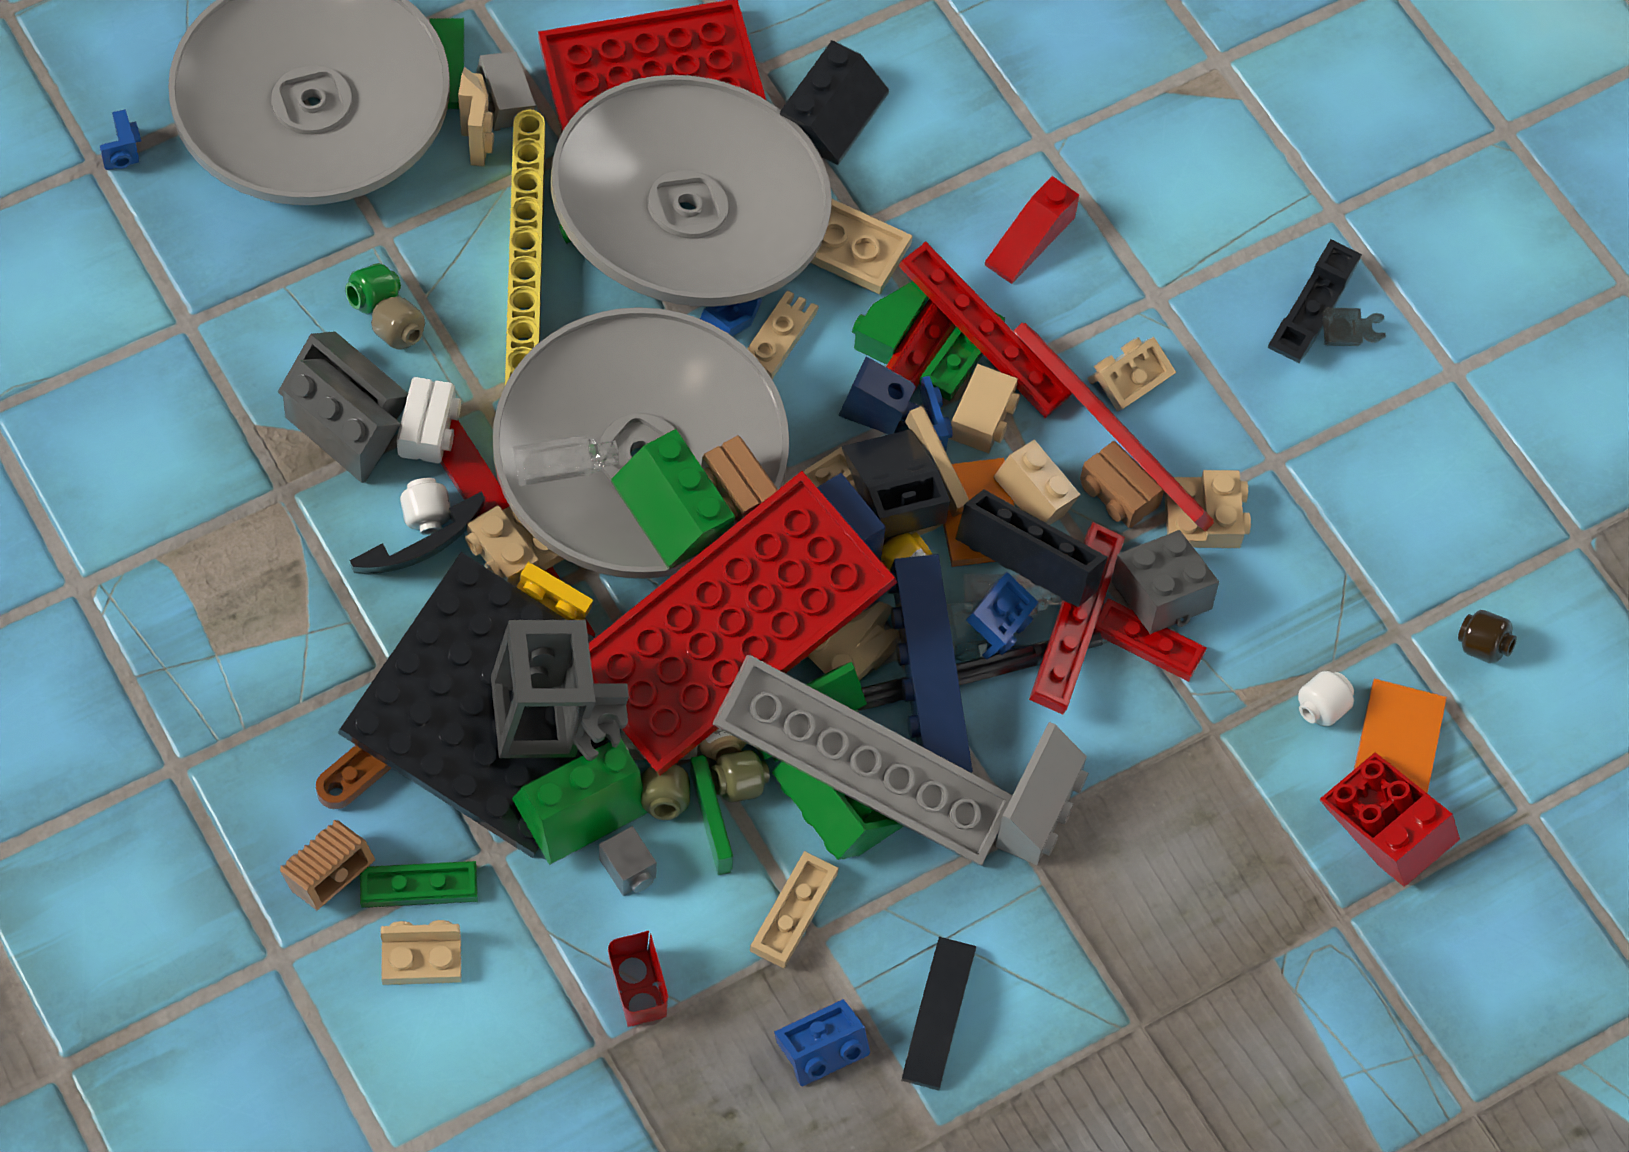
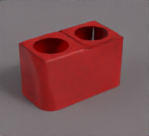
(636, 947)

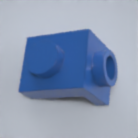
(124, 151)
(732, 317)

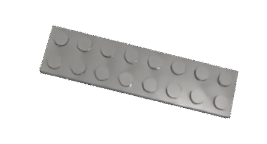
(863, 760)

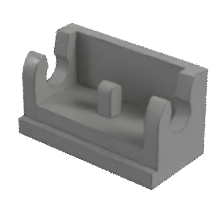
(505, 87)

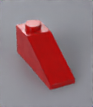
(1034, 229)

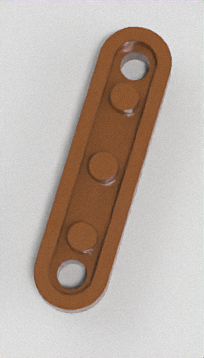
(352, 774)

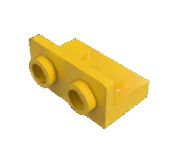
(554, 593)

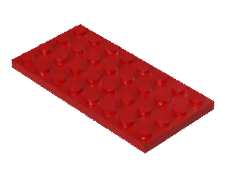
(759, 590)

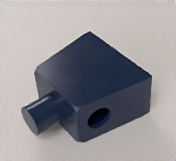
(878, 398)

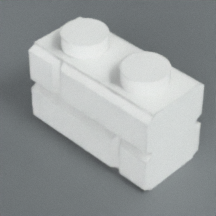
(427, 420)

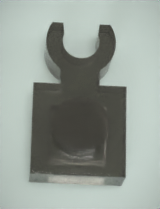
(1347, 327)

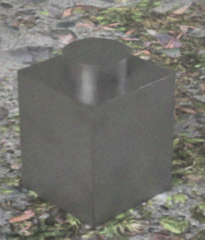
(628, 861)

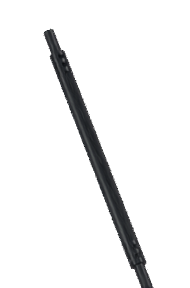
(971, 671)

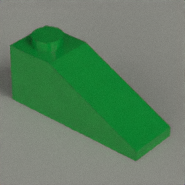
(888, 322)

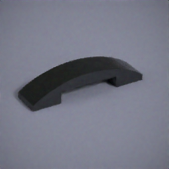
(1321, 291)
(378, 560)
(938, 1013)

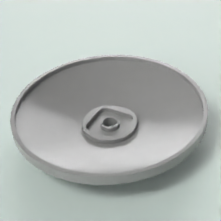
(255, 62)
(699, 142)
(628, 381)

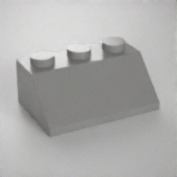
(1042, 797)

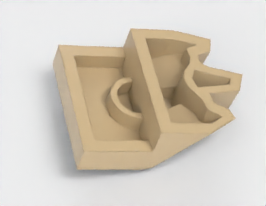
(474, 116)
(859, 642)

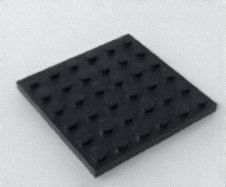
(435, 706)

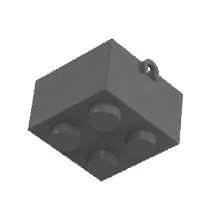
(1165, 581)

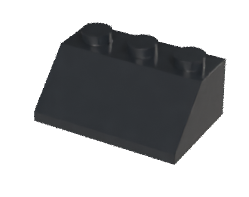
(836, 100)

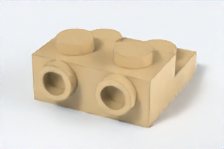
(1222, 498)
(507, 544)

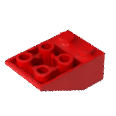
(1392, 818)

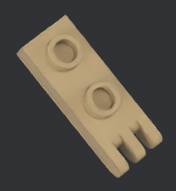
(781, 332)

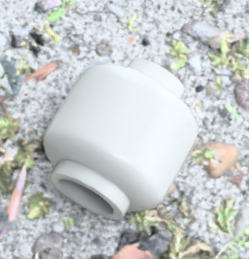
(425, 505)
(1326, 698)

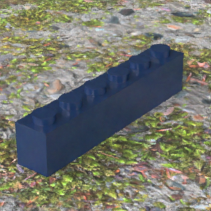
(928, 659)

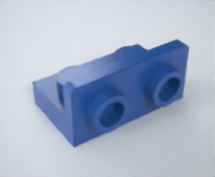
(1002, 613)
(823, 1042)

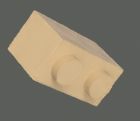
(984, 408)
(1036, 483)

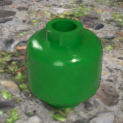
(370, 286)

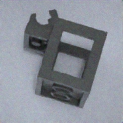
(552, 667)

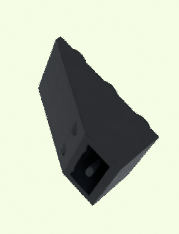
(898, 482)

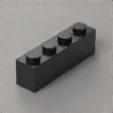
(1031, 548)

